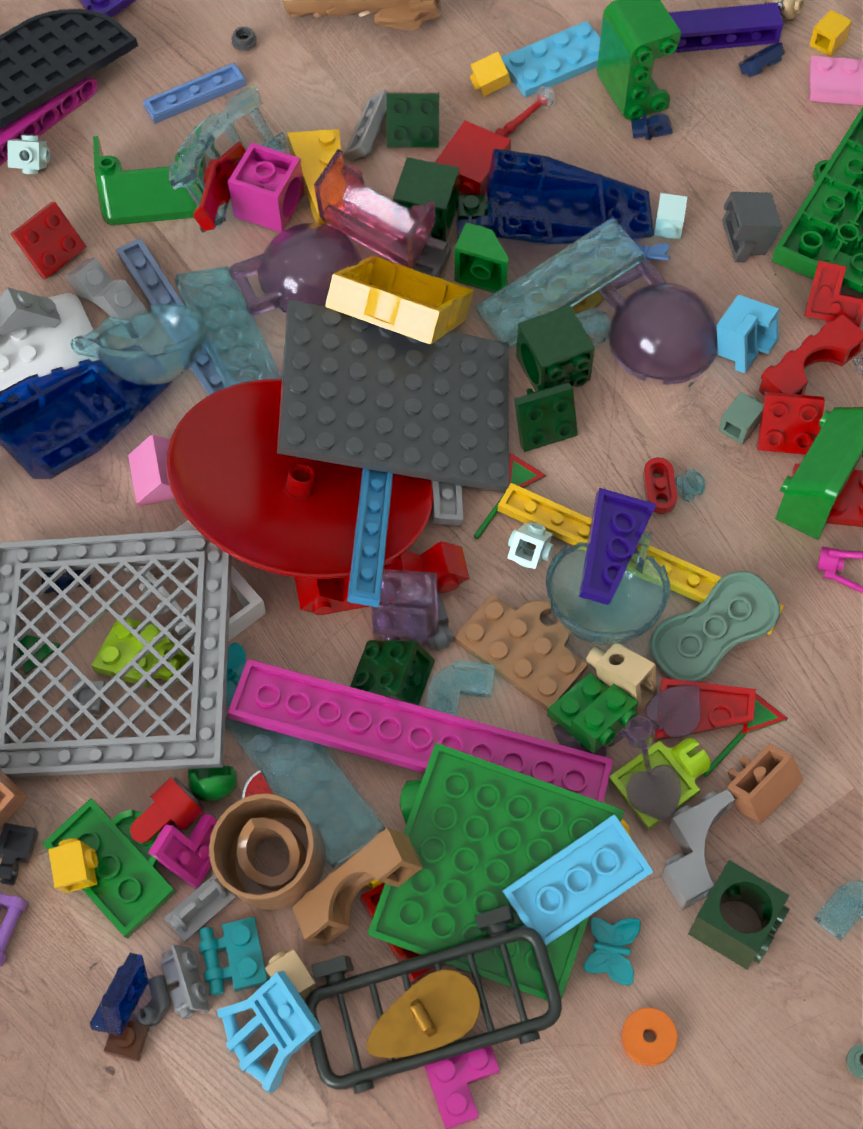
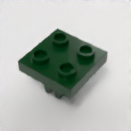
(412, 119)
(546, 416)

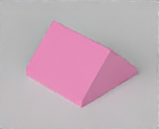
(150, 471)

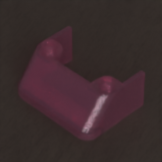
(370, 216)

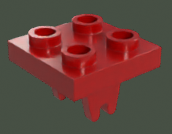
(48, 240)
(789, 422)

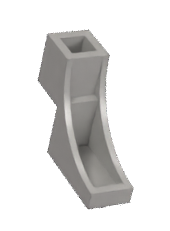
(111, 295)
(25, 310)
(688, 874)

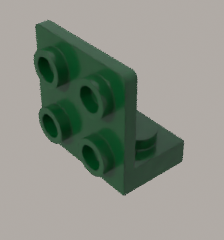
(394, 670)

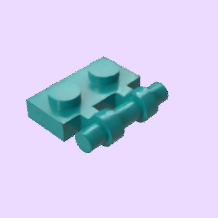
(243, 953)

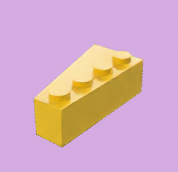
(315, 151)

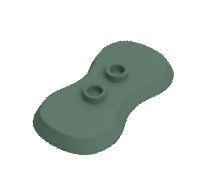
(733, 612)

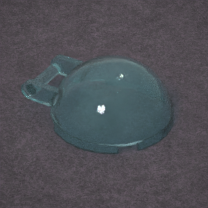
(149, 346)
(631, 612)

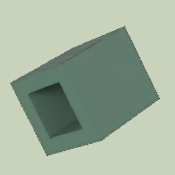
(741, 418)

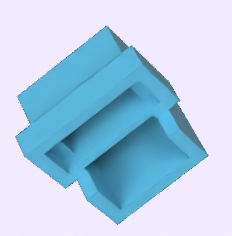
(746, 330)

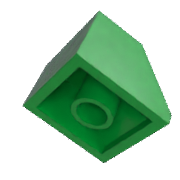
(480, 259)

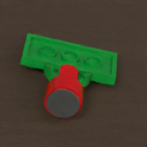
(126, 875)

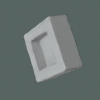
(85, 695)

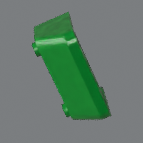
(139, 193)
(823, 471)

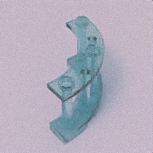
(203, 139)

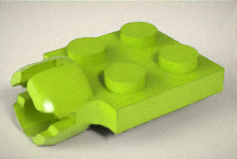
(122, 647)
(682, 758)

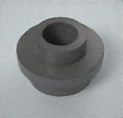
(243, 38)

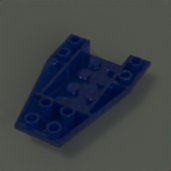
(558, 202)

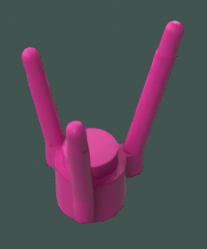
(832, 560)

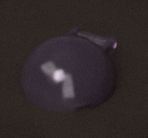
(296, 267)
(660, 328)

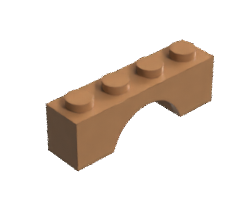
(326, 908)

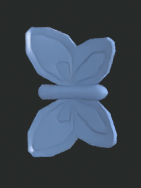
(655, 252)

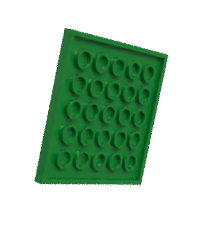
(475, 836)

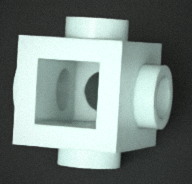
(28, 154)
(523, 551)

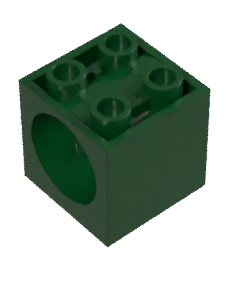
(434, 182)
(555, 349)
(742, 886)

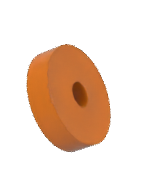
(646, 1052)

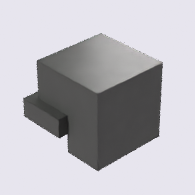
(750, 223)

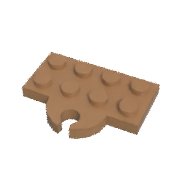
(523, 648)

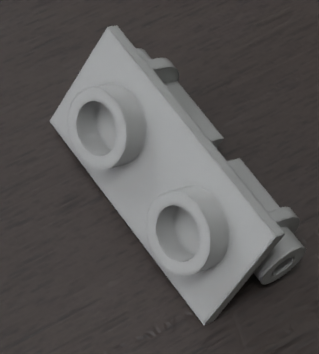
(199, 908)
(181, 966)

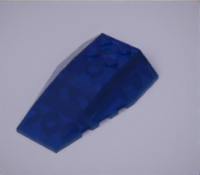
(68, 415)

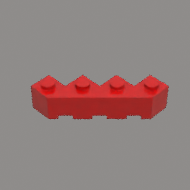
(330, 595)

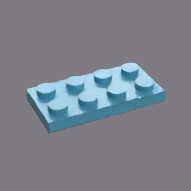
(553, 59)
(578, 880)

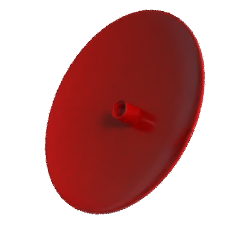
(271, 506)

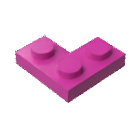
(183, 855)
(450, 1084)

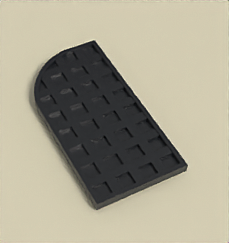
(54, 54)

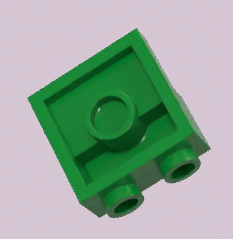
(593, 712)

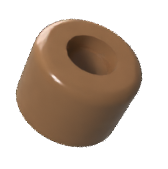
(244, 829)

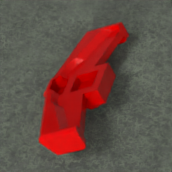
(216, 186)

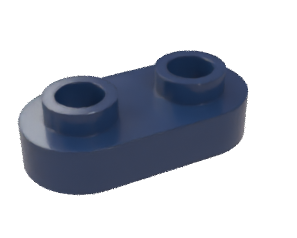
(766, 56)

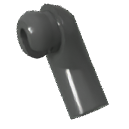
(158, 1005)

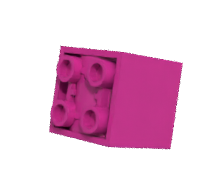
(266, 187)

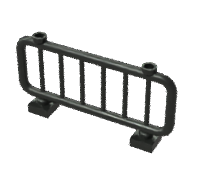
(499, 935)

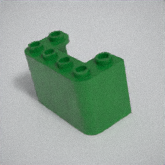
(629, 42)

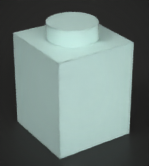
(670, 216)

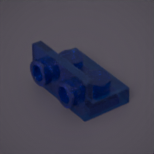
(121, 997)

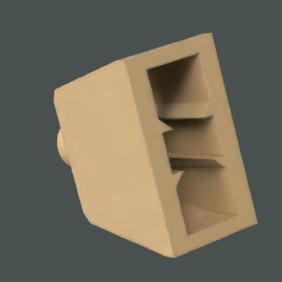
(626, 670)

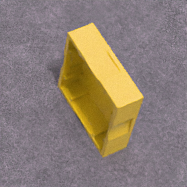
(399, 298)

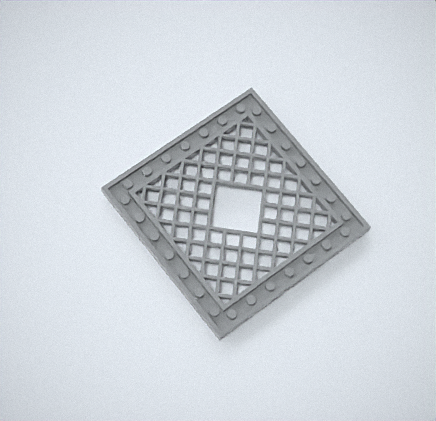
(211, 630)

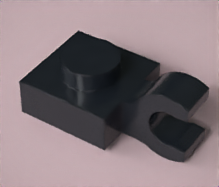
(15, 847)

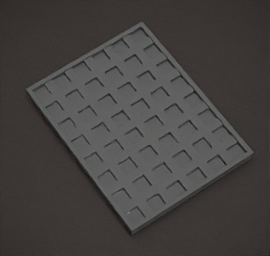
(394, 401)

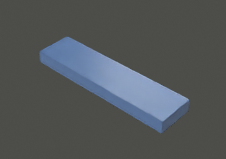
(194, 93)

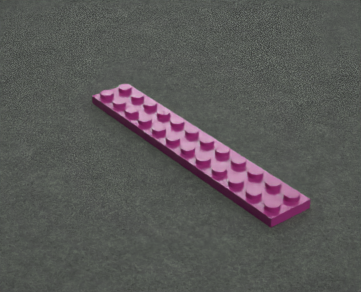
(400, 730)

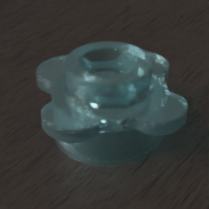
(690, 484)

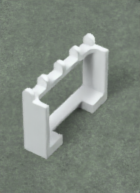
(252, 602)

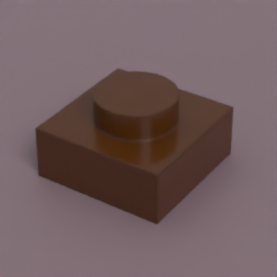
(129, 1044)

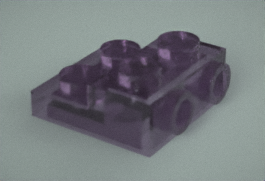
(407, 606)

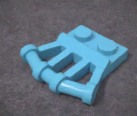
(286, 1021)

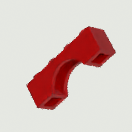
(835, 343)

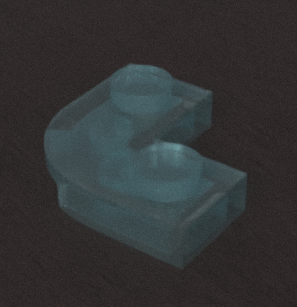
(458, 679)
(842, 909)

